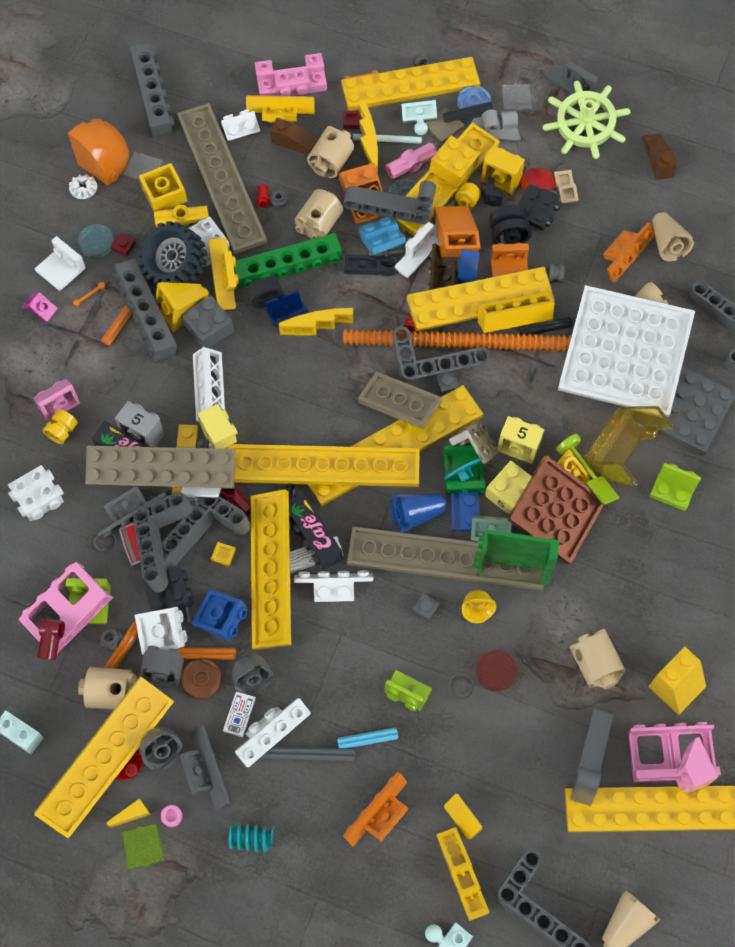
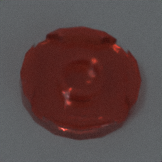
(496, 670)

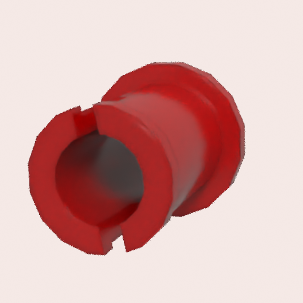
(263, 199)

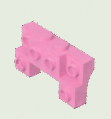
(292, 80)

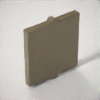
(443, 130)

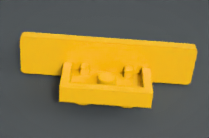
(280, 106)
(223, 273)

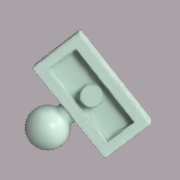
(419, 112)
(454, 938)

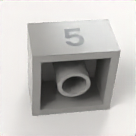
(140, 424)

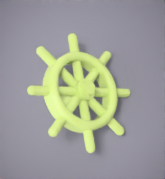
(586, 119)

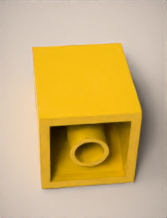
(680, 681)

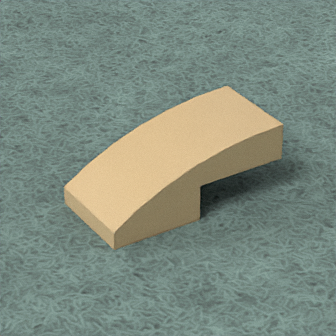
(566, 186)

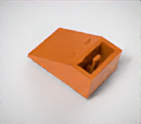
(363, 177)
(456, 230)

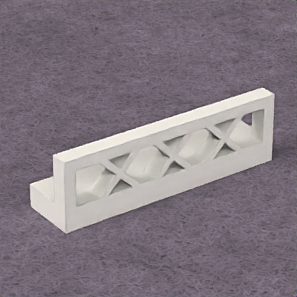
(204, 381)

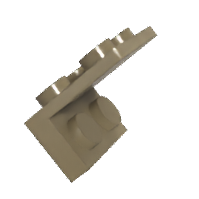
(479, 438)

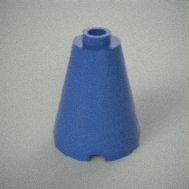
(416, 509)

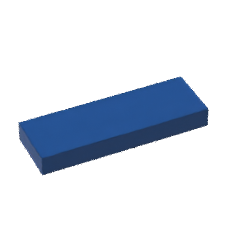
(468, 266)

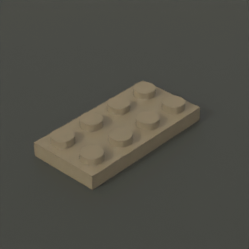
(400, 400)

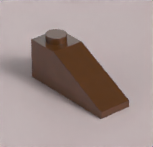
(292, 136)
(660, 156)

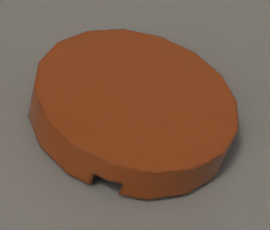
(201, 678)

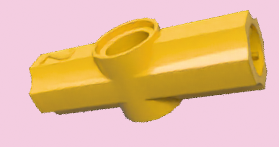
(190, 215)

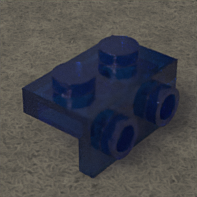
(285, 307)

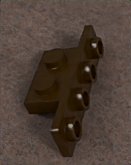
(441, 273)

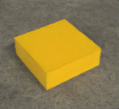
(223, 554)

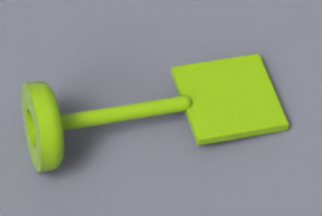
(599, 485)

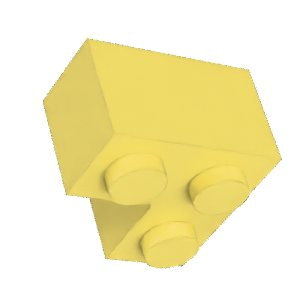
(217, 427)

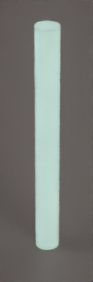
(391, 138)

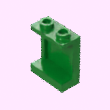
(455, 457)

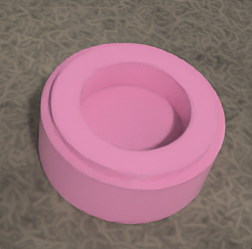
(171, 816)

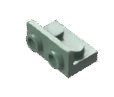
(480, 523)

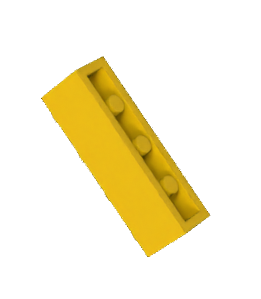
(515, 312)

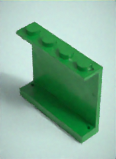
(518, 551)

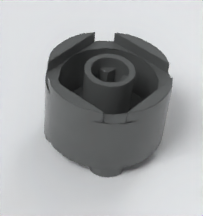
(161, 666)

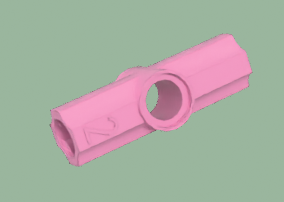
(410, 160)

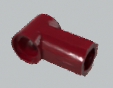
(238, 499)
(50, 632)

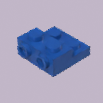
(220, 615)

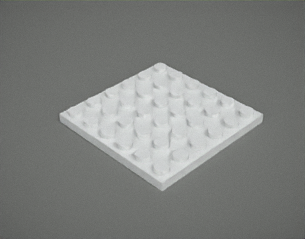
(626, 350)

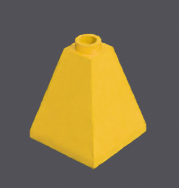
(177, 299)

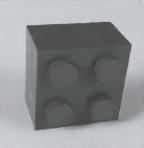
(207, 322)

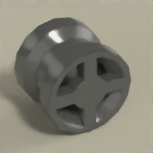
(556, 272)

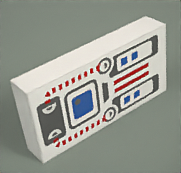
(239, 714)

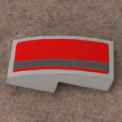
(129, 541)

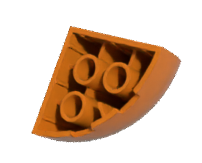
(100, 149)

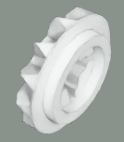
(81, 192)

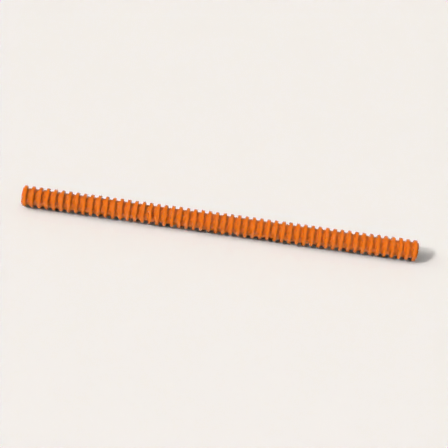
(460, 340)

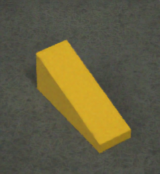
(132, 812)

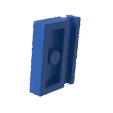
(462, 508)

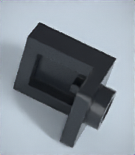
(491, 198)

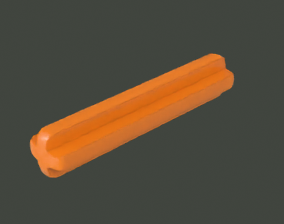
(116, 326)
(123, 647)
(208, 653)

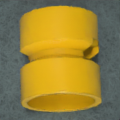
(61, 424)

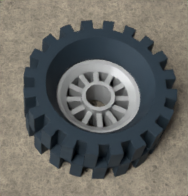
(164, 245)

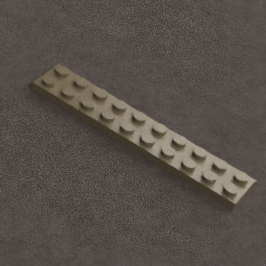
(222, 179)
(432, 558)

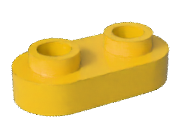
(573, 466)

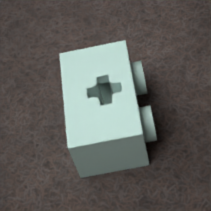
(19, 732)

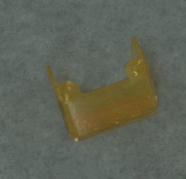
(621, 439)

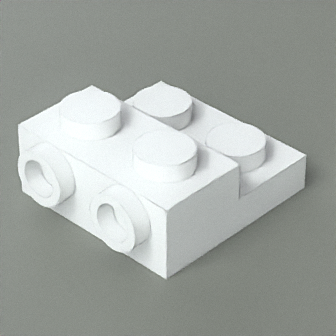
(161, 629)

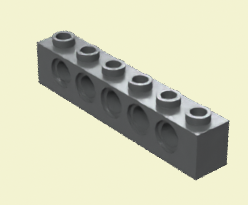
(151, 90)
(145, 301)

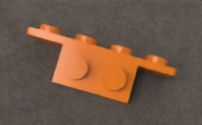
(626, 250)
(380, 814)

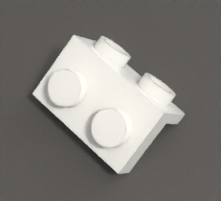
(240, 125)

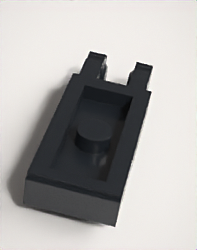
(368, 265)

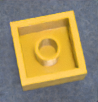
(454, 162)
(504, 167)
(163, 188)

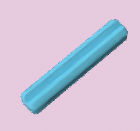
(367, 738)

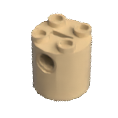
(330, 152)
(318, 214)
(598, 660)
(101, 687)

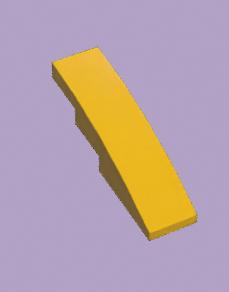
(369, 140)
(309, 323)
(462, 874)

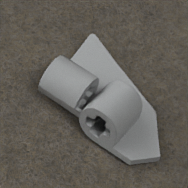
(499, 125)

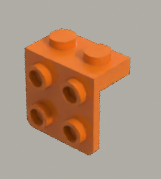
(509, 258)

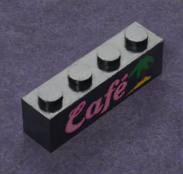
(112, 436)
(314, 532)

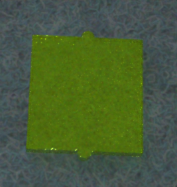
(142, 846)

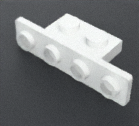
(417, 249)
(333, 586)
(271, 730)

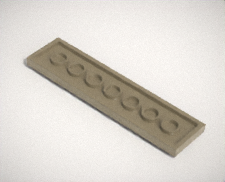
(160, 466)

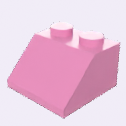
(58, 396)
(695, 768)

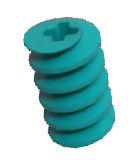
(250, 838)

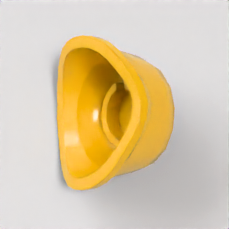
(478, 606)

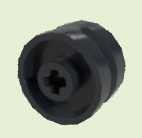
(510, 225)

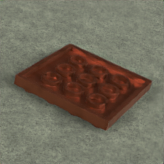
(556, 508)

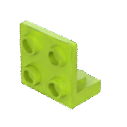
(674, 486)
(78, 589)
(407, 691)

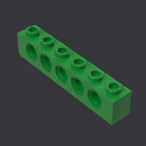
(292, 253)

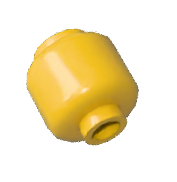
(468, 195)

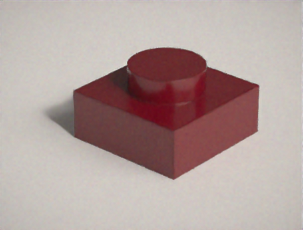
(351, 119)
(123, 244)

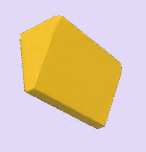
(463, 817)

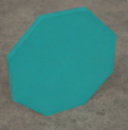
(464, 471)

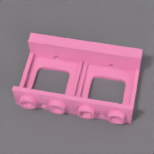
(74, 616)
(671, 752)

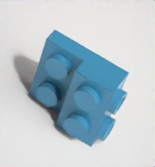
(381, 235)

